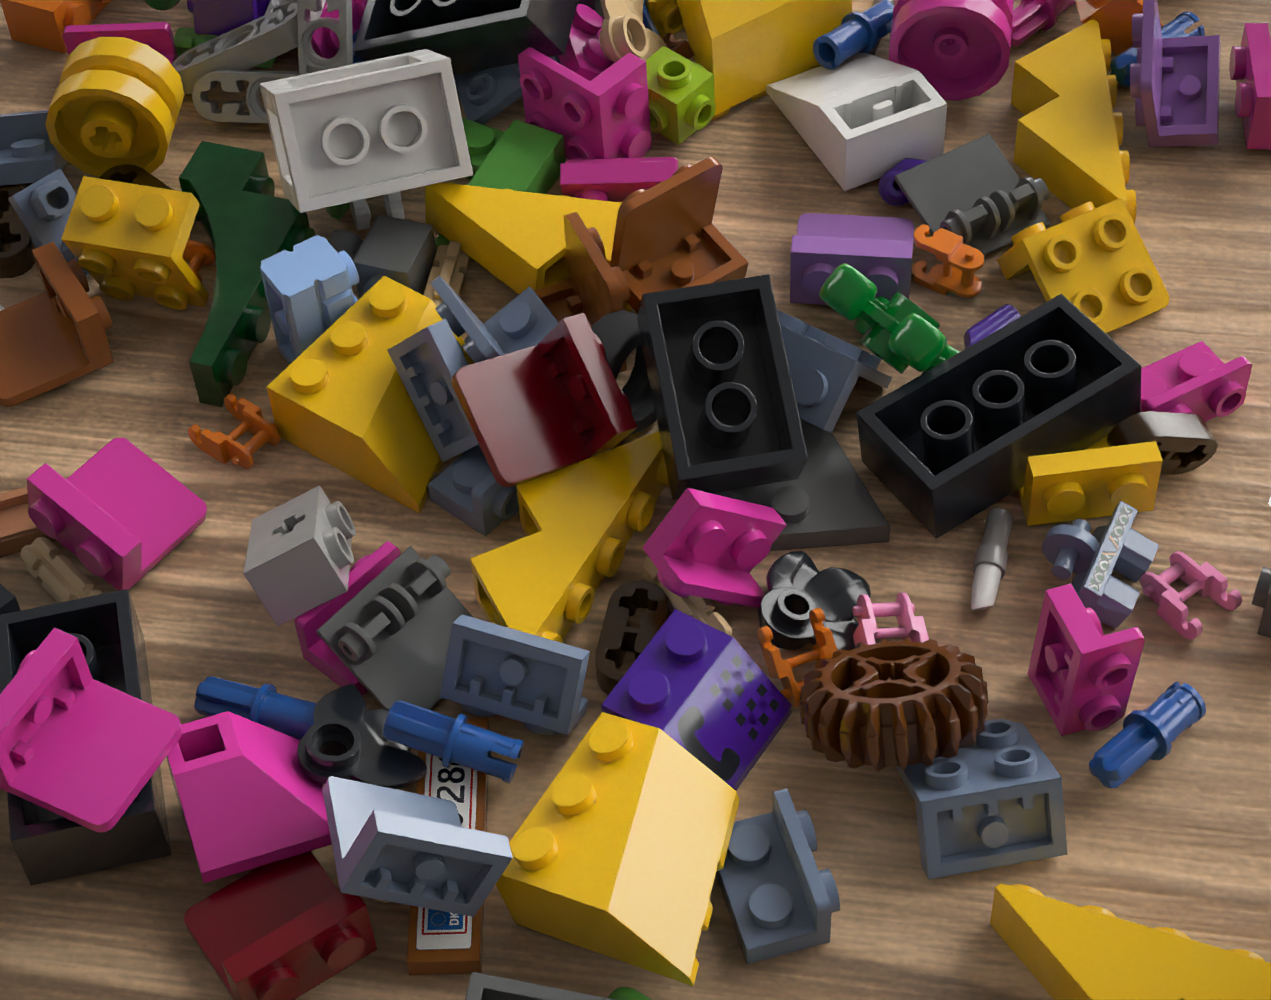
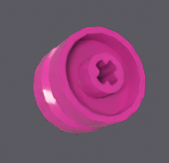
(953, 43)

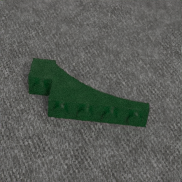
(244, 229)

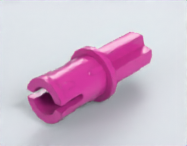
(1035, 15)

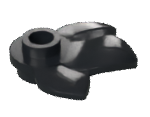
(799, 587)
(357, 742)

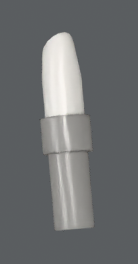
(991, 559)

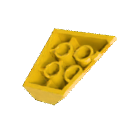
(756, 41)
(350, 402)
(624, 849)

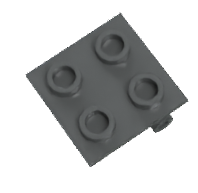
(975, 195)
(398, 631)

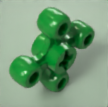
(890, 329)

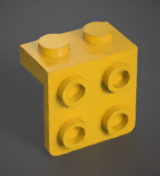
(135, 241)
(1093, 262)
(1090, 482)

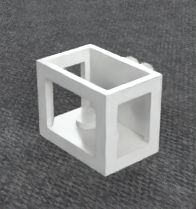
(367, 132)

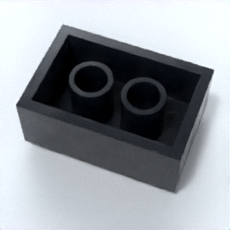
(721, 386)

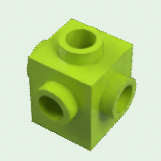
(678, 95)

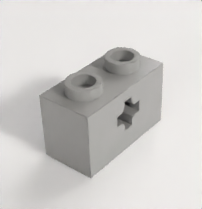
(300, 554)

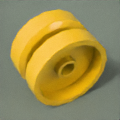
(114, 106)

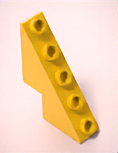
(1070, 122)
(516, 232)
(574, 538)
(1104, 957)

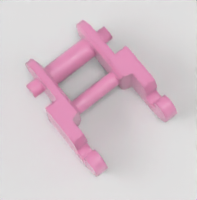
(1200, 579)
(902, 608)

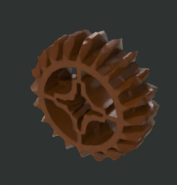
(894, 704)

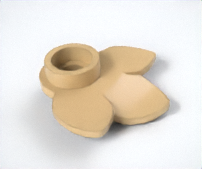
(625, 31)

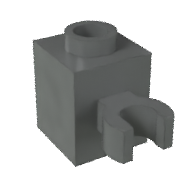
(391, 249)

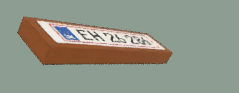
(440, 939)

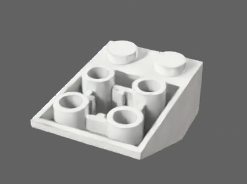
(863, 116)

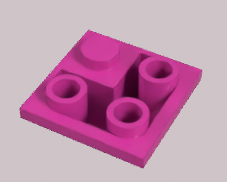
(244, 795)

